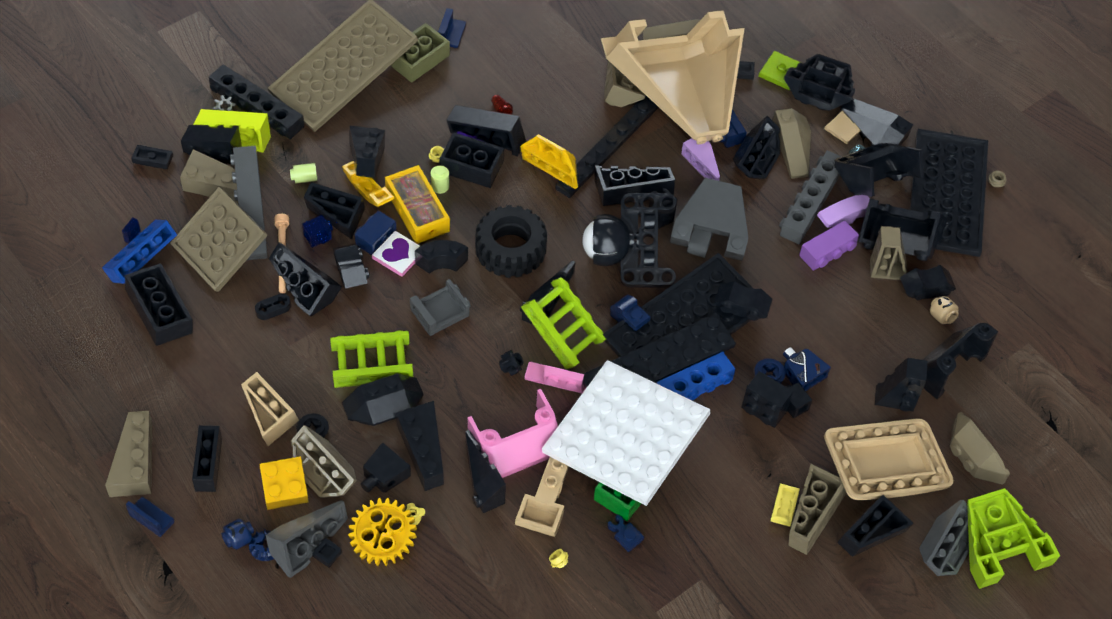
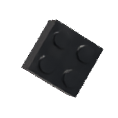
(766, 399)

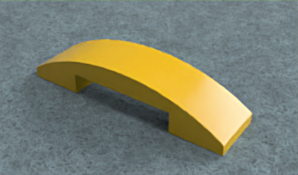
(367, 187)

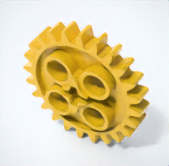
(365, 525)

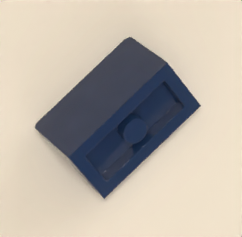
(452, 28)
(150, 516)

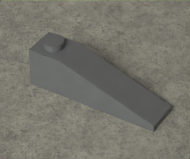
(296, 540)

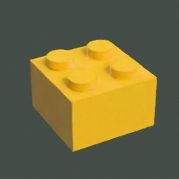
(284, 483)

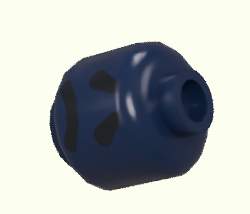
(237, 533)

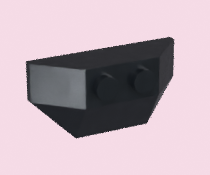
(759, 150)
(382, 399)

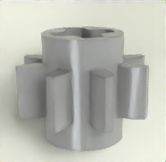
(226, 101)

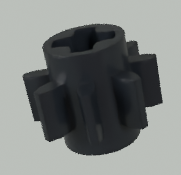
(511, 362)

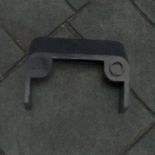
(878, 162)

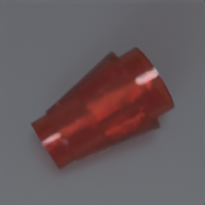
(501, 105)

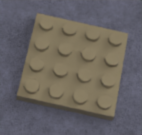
(218, 239)

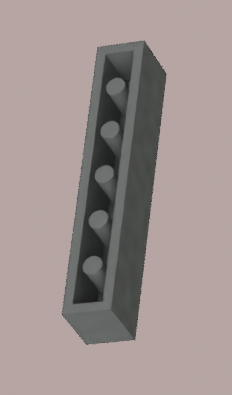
(249, 190)

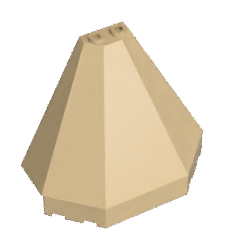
(685, 74)

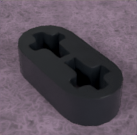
(272, 306)

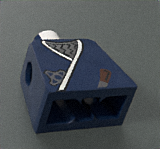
(805, 368)

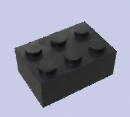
(472, 159)

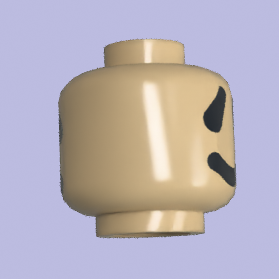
(944, 310)

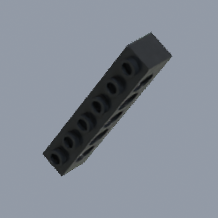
(256, 100)

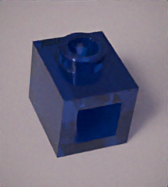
(317, 231)

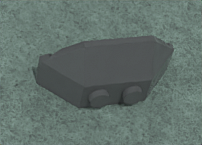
(947, 541)

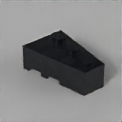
(213, 142)
(367, 149)
(338, 207)
(876, 526)

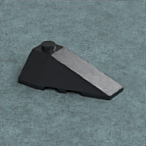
(566, 273)
(307, 283)
(486, 480)

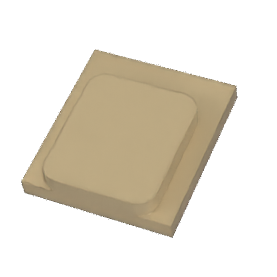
(842, 128)

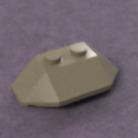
(976, 451)
(322, 464)

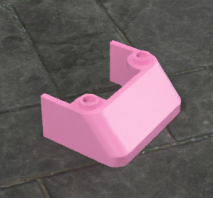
(521, 448)

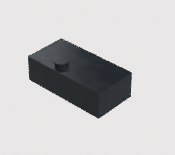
(158, 304)

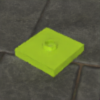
(776, 68)

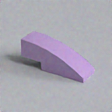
(846, 210)

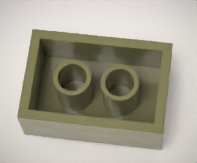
(424, 54)

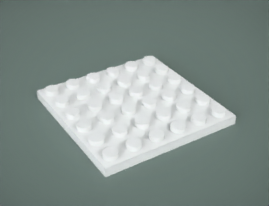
(626, 432)

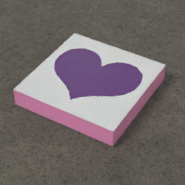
(396, 253)

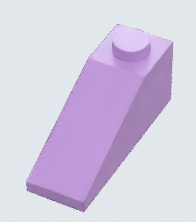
(701, 158)

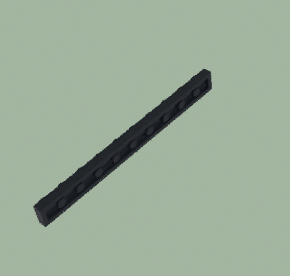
(610, 143)

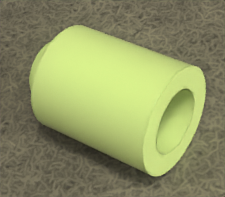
(303, 173)
(440, 179)

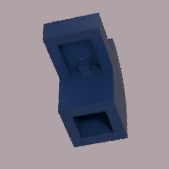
(630, 312)

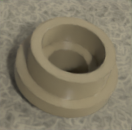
(997, 178)

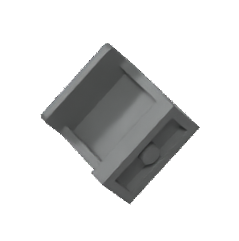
(440, 308)

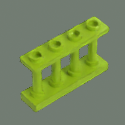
(546, 327)
(356, 377)

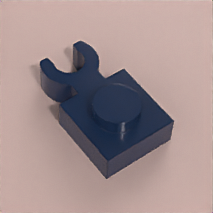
(626, 535)

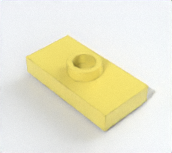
(785, 505)

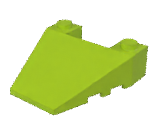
(1003, 530)

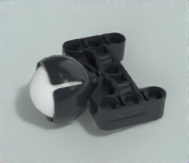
(612, 240)

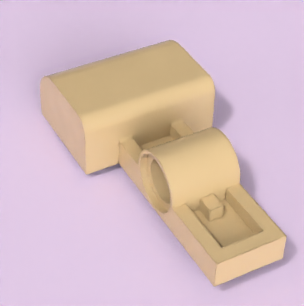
(542, 511)

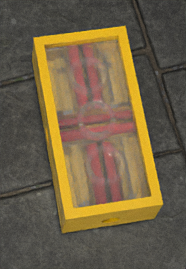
(417, 204)

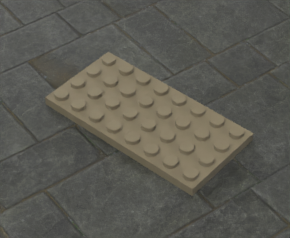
(343, 64)

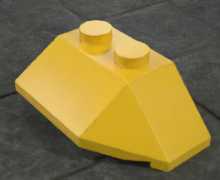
(551, 159)

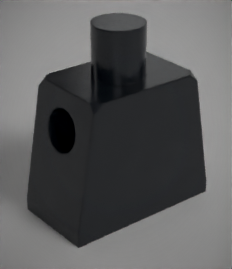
(384, 470)

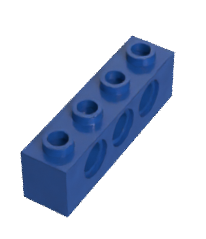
(139, 250)
(701, 373)

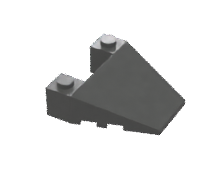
(718, 210)

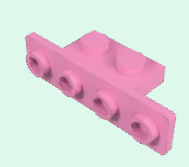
(555, 377)

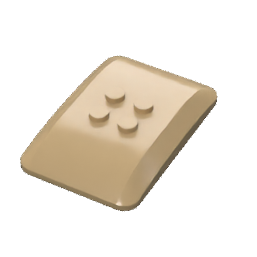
(888, 459)

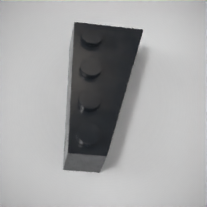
(422, 442)

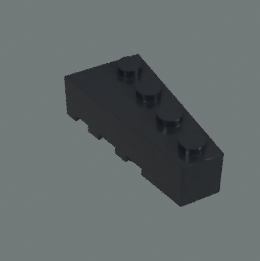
(488, 126)
(615, 182)

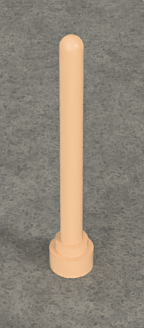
(281, 222)

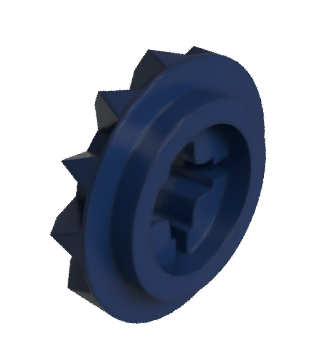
(769, 365)
(257, 550)

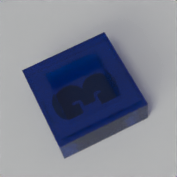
(131, 230)

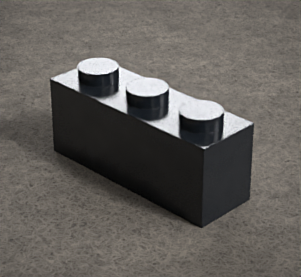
(207, 458)

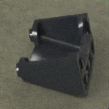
(918, 229)
(967, 343)

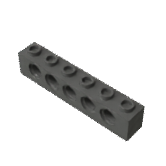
(811, 199)

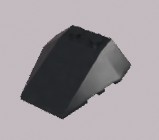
(821, 82)

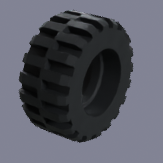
(511, 222)

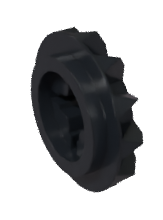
(318, 421)

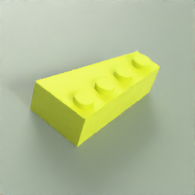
(253, 127)

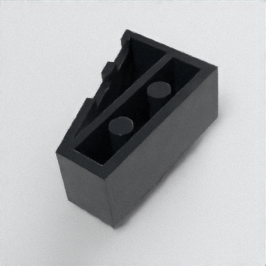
(904, 386)

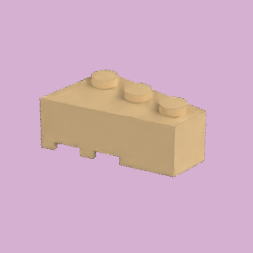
(269, 409)

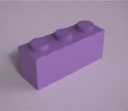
(829, 245)

